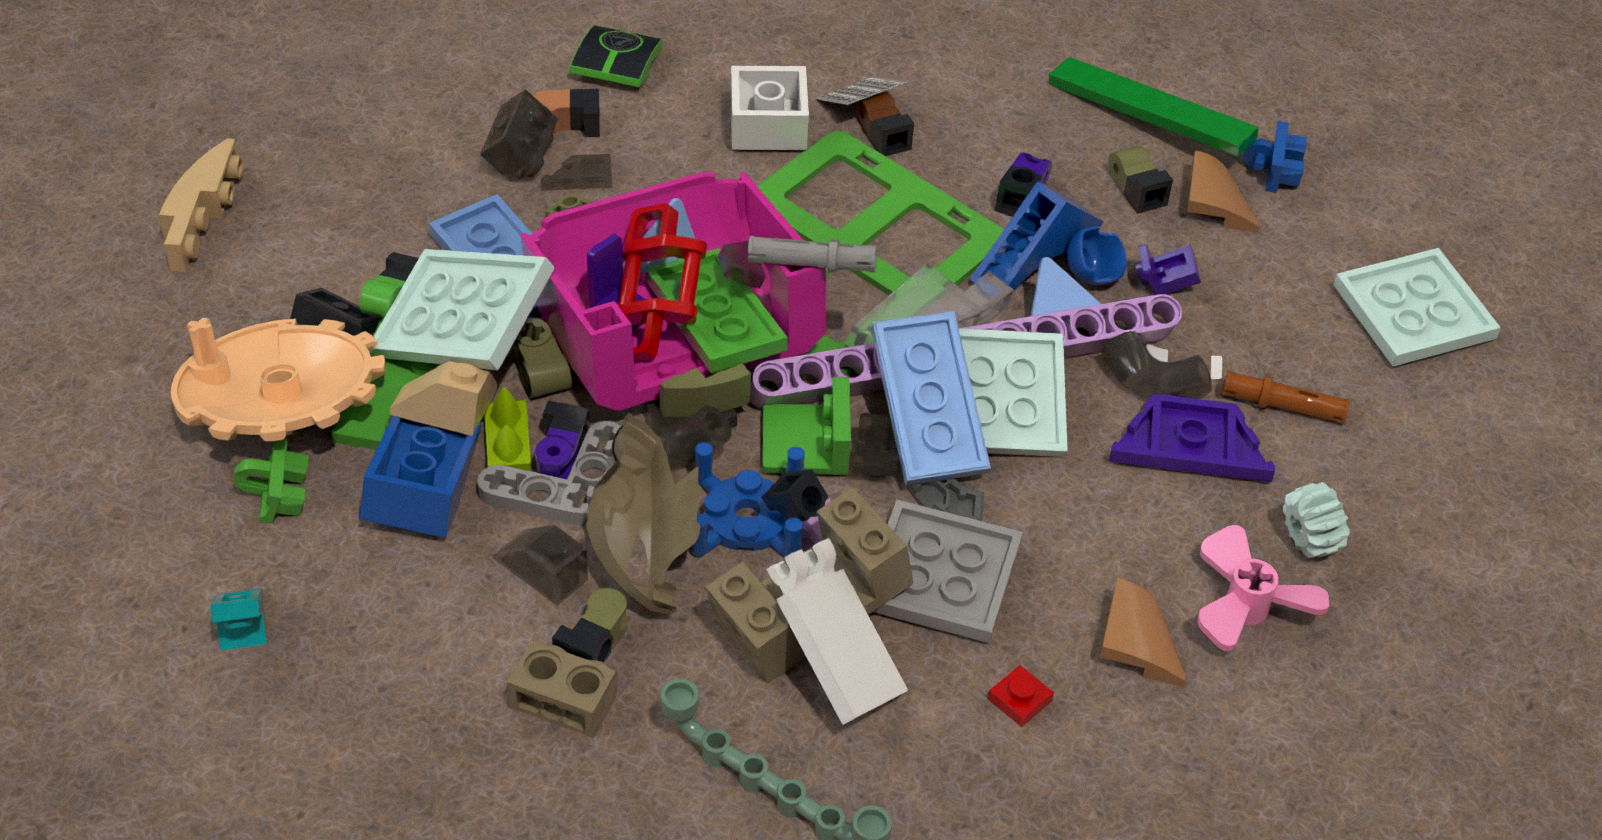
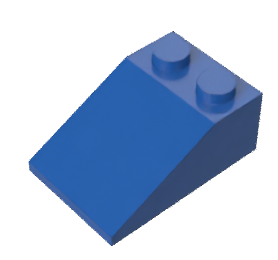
(417, 477)

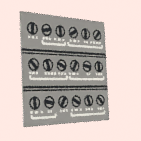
(860, 90)

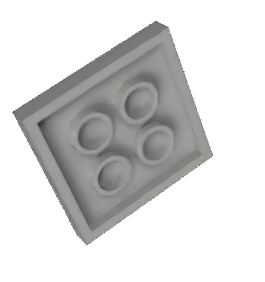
(956, 570)

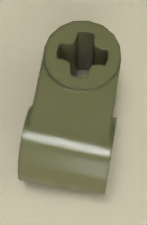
(540, 360)

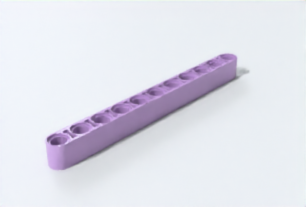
(863, 358)

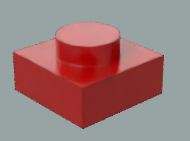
(1020, 695)

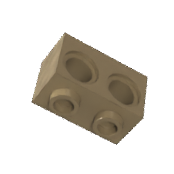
(561, 695)

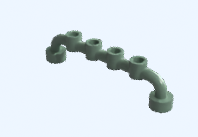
(681, 703)

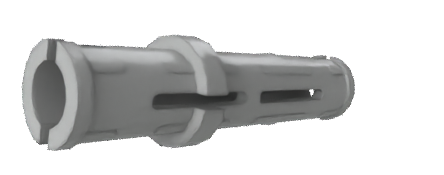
(827, 255)

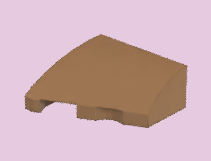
(1217, 194)
(1139, 635)

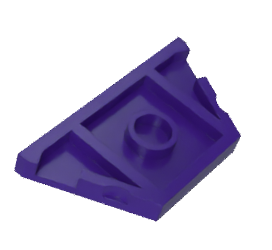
(1193, 438)

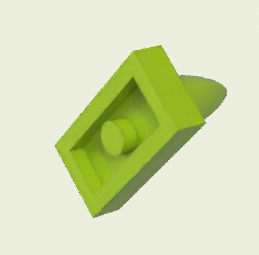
(507, 432)

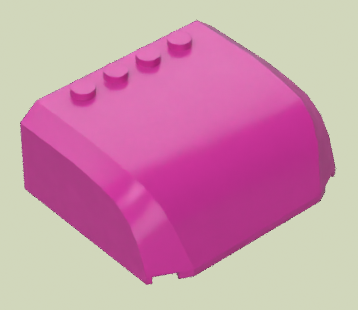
(601, 338)

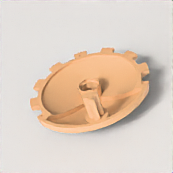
(274, 377)

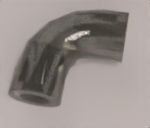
(1148, 375)
(681, 439)

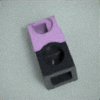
(799, 496)

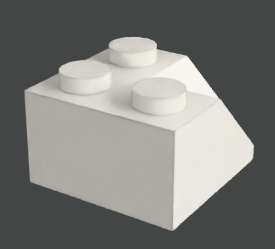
(769, 108)

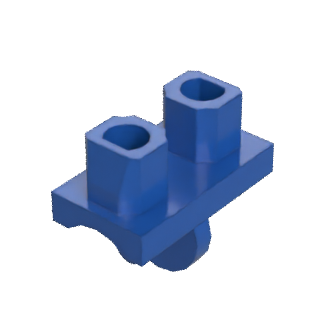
(1281, 158)

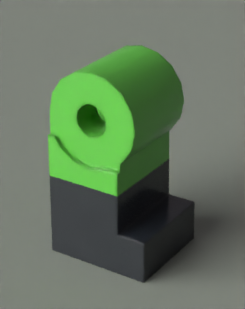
(381, 292)

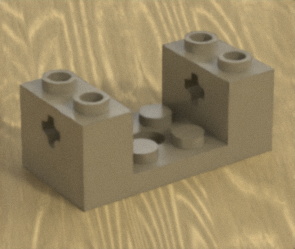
(865, 549)

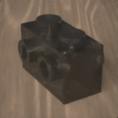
(519, 137)

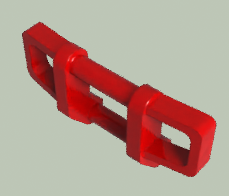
(666, 245)

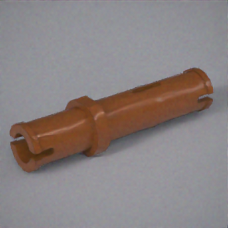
(1285, 397)

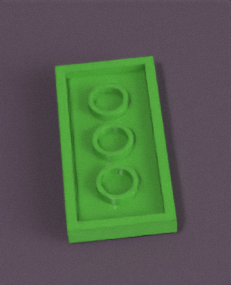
(730, 318)

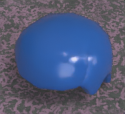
(1096, 256)

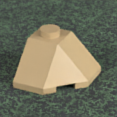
(447, 397)

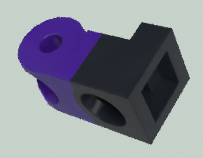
(1019, 182)
(564, 432)

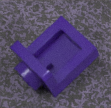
(1169, 270)

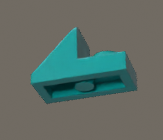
(239, 618)

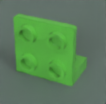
(817, 429)

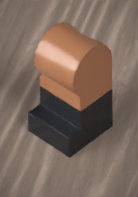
(574, 109)

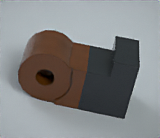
(882, 118)

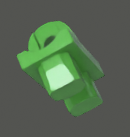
(278, 467)

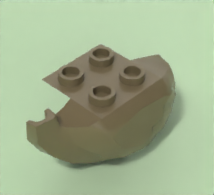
(642, 500)

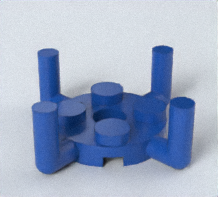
(726, 497)

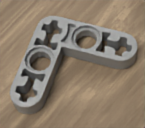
(563, 492)

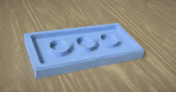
(930, 398)

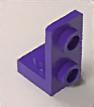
(606, 272)

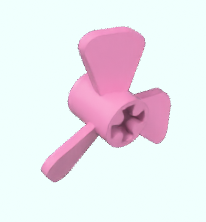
(1250, 589)

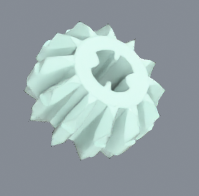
(1316, 520)

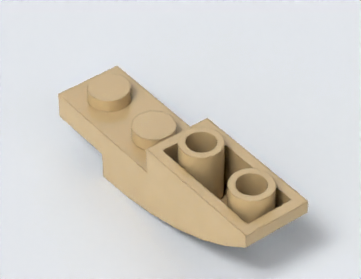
(197, 197)

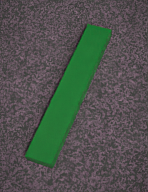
(1154, 106)

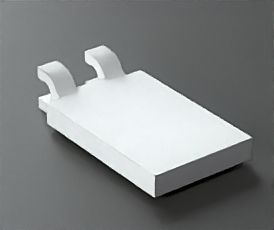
(836, 632)

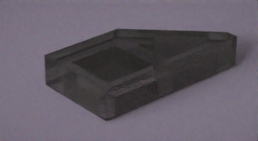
(581, 173)
(735, 265)

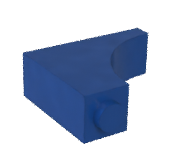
(1035, 232)

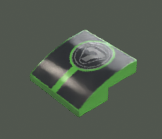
(615, 55)

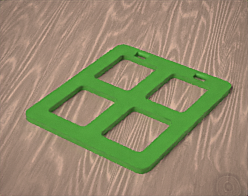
(904, 194)

